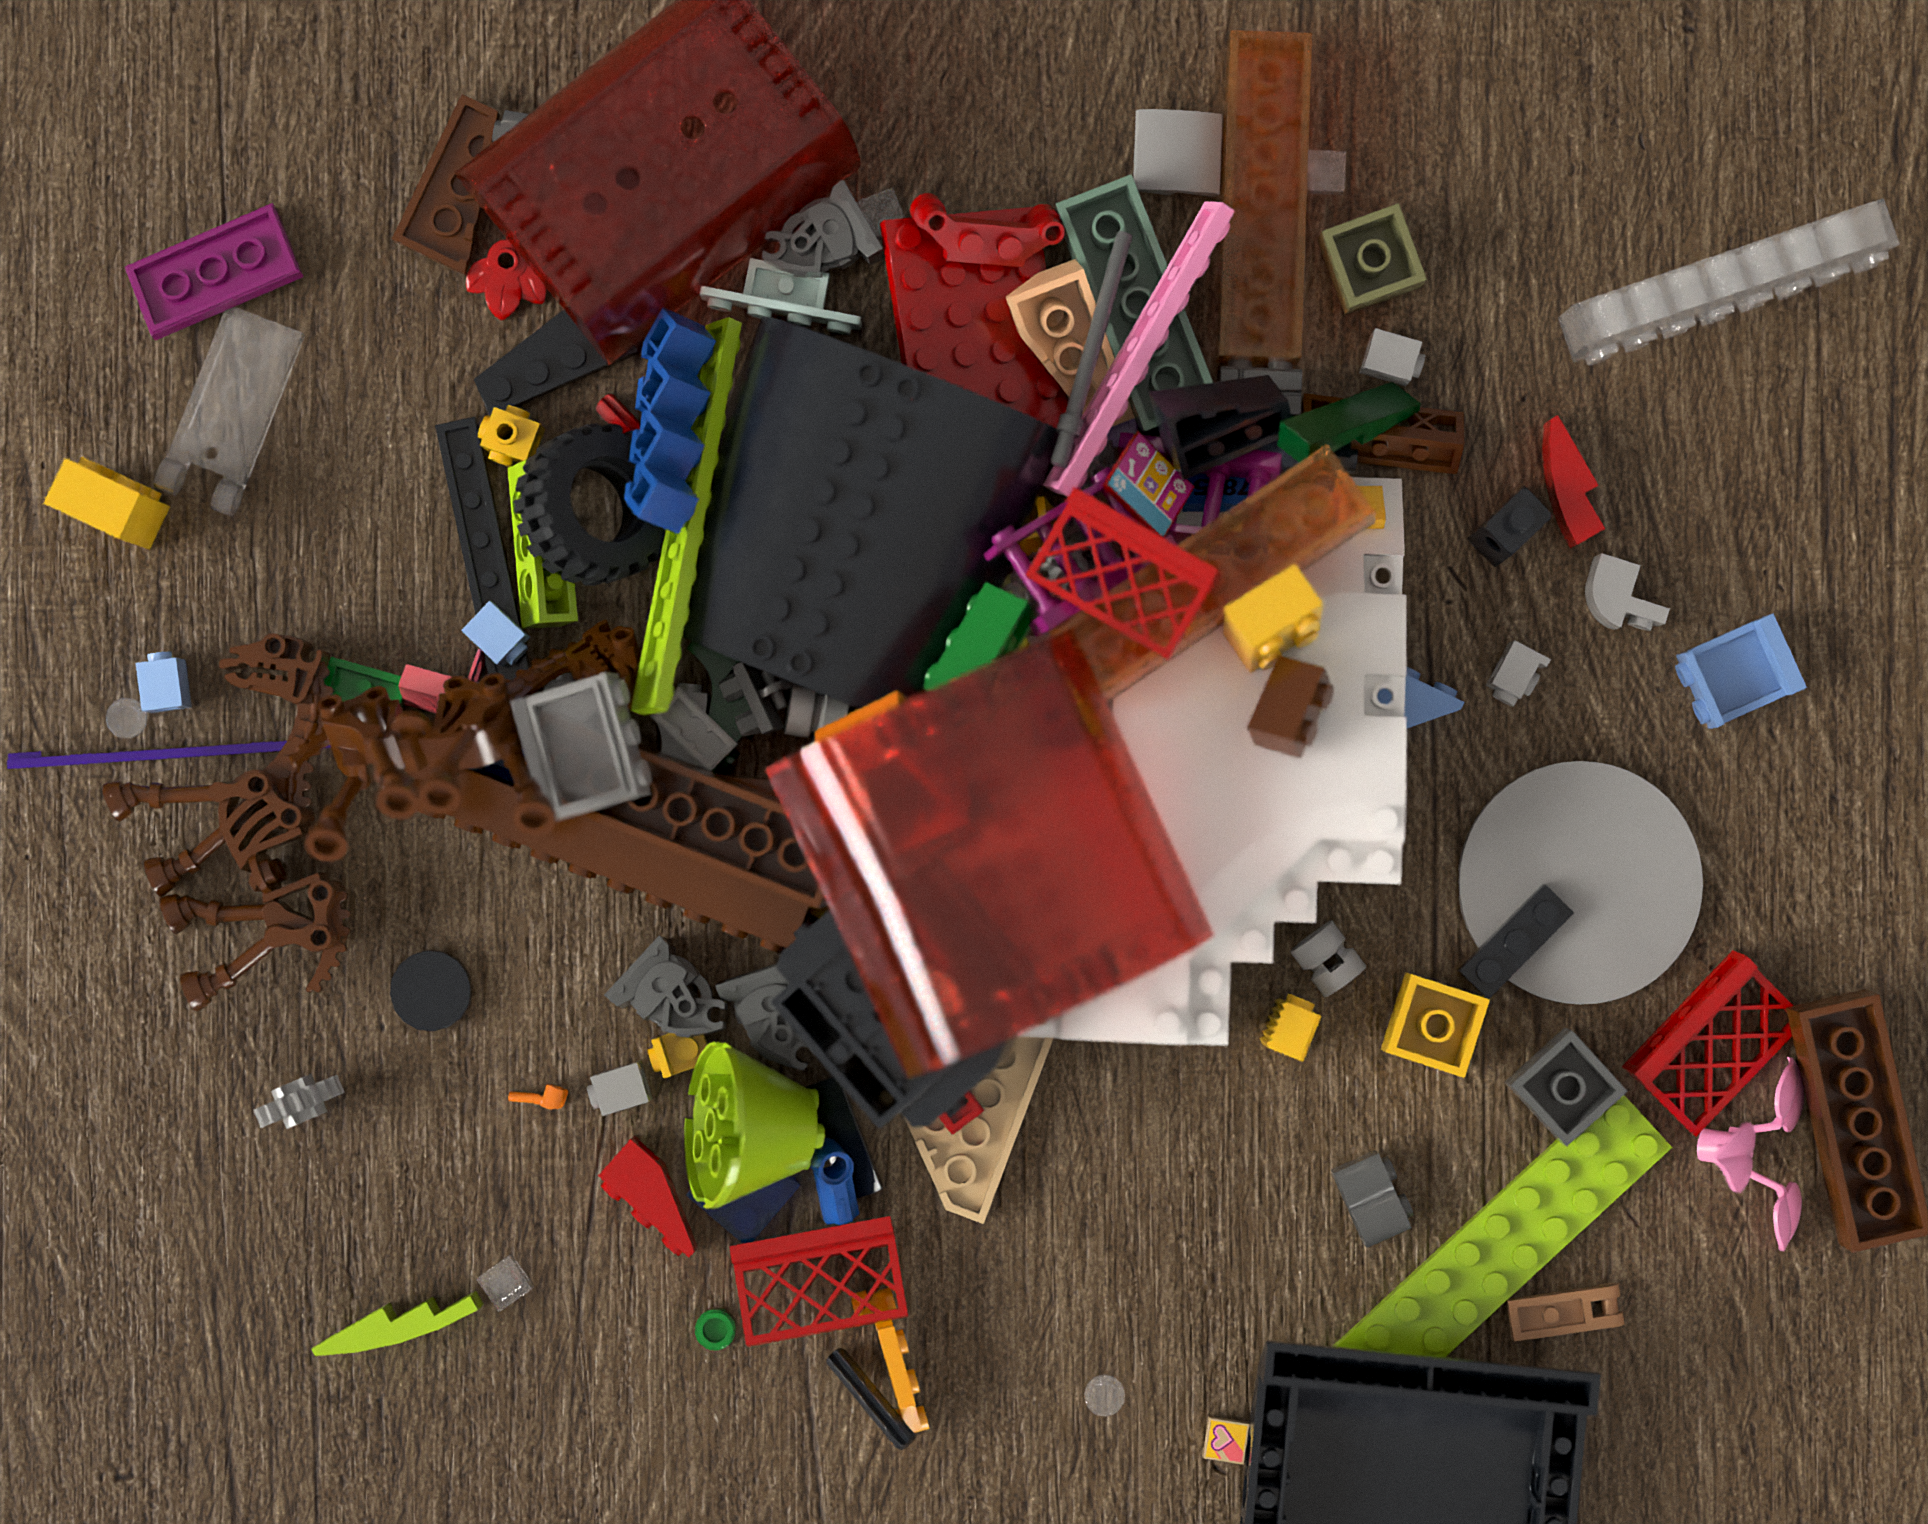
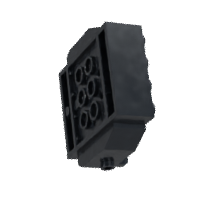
(842, 1028)

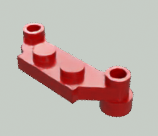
(987, 240)

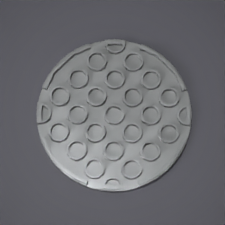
(1609, 853)

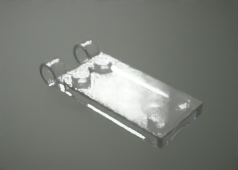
(232, 405)

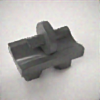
(748, 682)

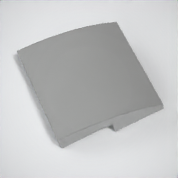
(1177, 152)

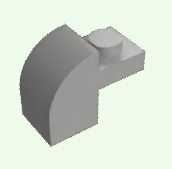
(1610, 592)

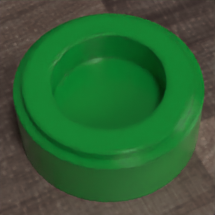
(715, 1329)

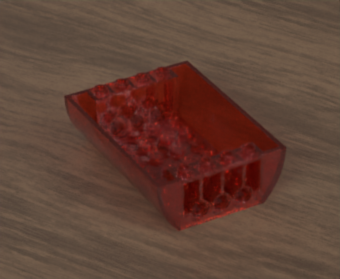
(697, 199)

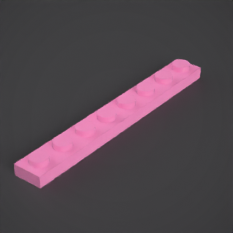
(1145, 337)

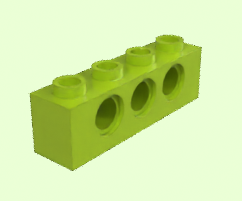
(543, 596)

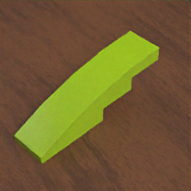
(386, 1328)

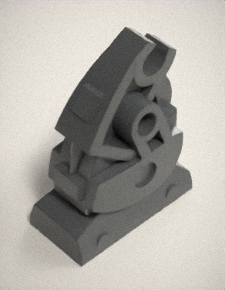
(830, 237)
(663, 992)
(765, 1025)

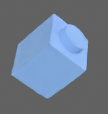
(497, 635)
(163, 683)

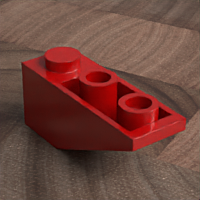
(647, 1186)

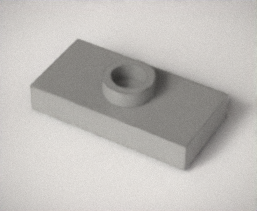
(695, 731)

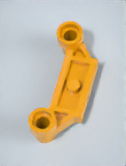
(893, 1347)

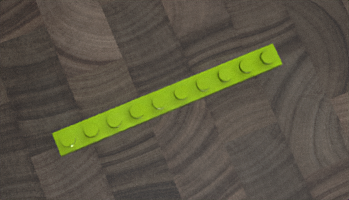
(680, 551)

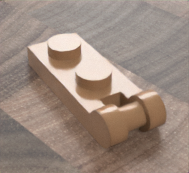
(1563, 1312)

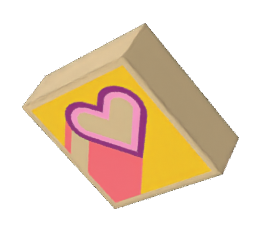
(1225, 1440)

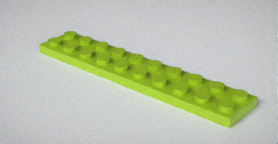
(1511, 1237)

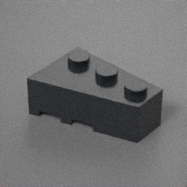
(1217, 421)

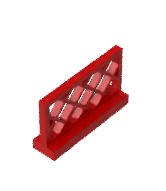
(1140, 541)
(1686, 1023)
(813, 1246)

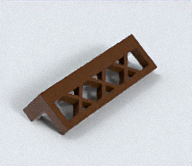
(1413, 446)

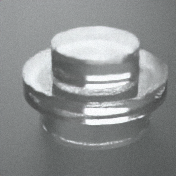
(126, 718)
(1104, 1395)

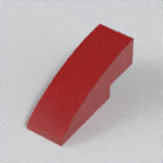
(1566, 483)

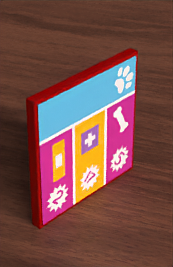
(1148, 485)

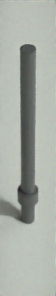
(1070, 423)

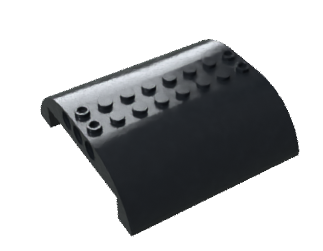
(855, 514)
(1412, 1439)

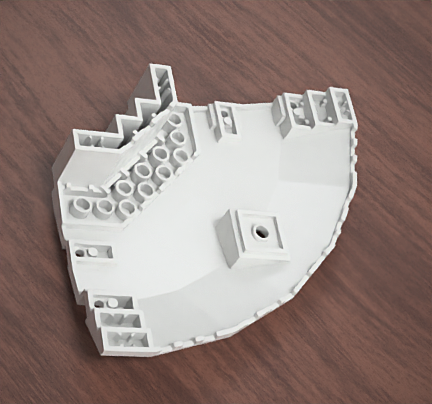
(1254, 820)

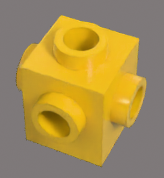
(522, 443)

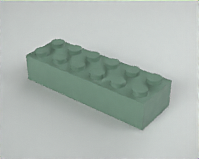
(1090, 233)

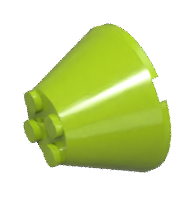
(745, 1126)

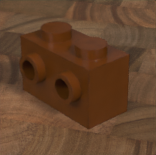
(1290, 706)

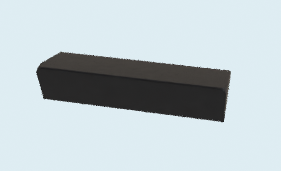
(841, 1124)

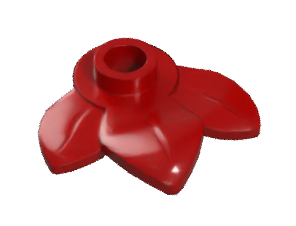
(504, 284)

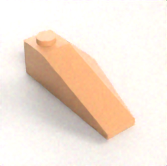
(1054, 321)

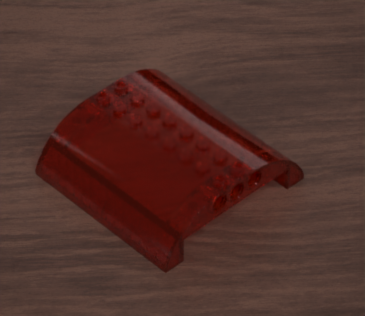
(990, 854)

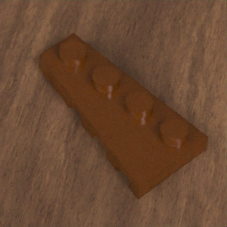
(442, 212)

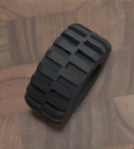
(551, 520)

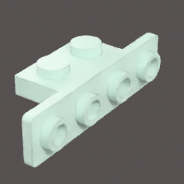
(783, 294)

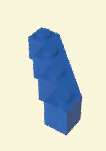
(669, 404)

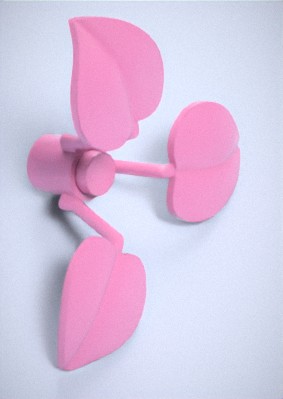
(1735, 1148)

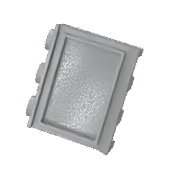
(583, 745)

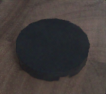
(431, 990)

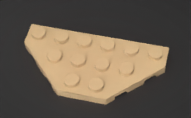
(972, 1160)

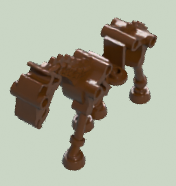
(469, 731)
(283, 791)

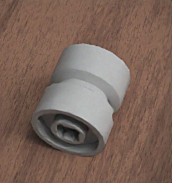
(810, 711)
(1321, 946)

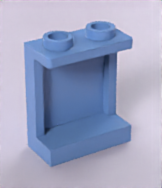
(1739, 671)

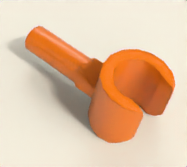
(553, 1097)

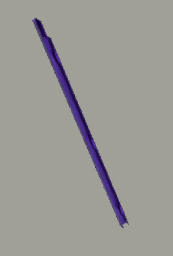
(35, 759)

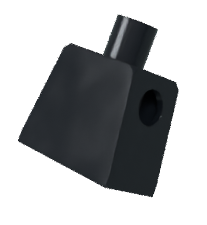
(1510, 526)

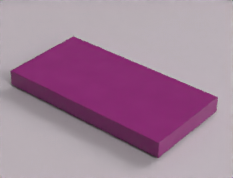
(213, 271)

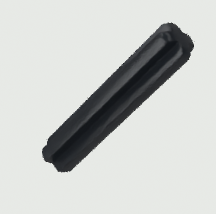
(870, 1399)

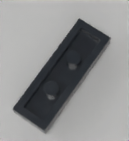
(1515, 941)

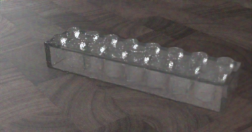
(1728, 281)

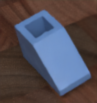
(1422, 700)

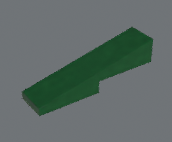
(1348, 419)

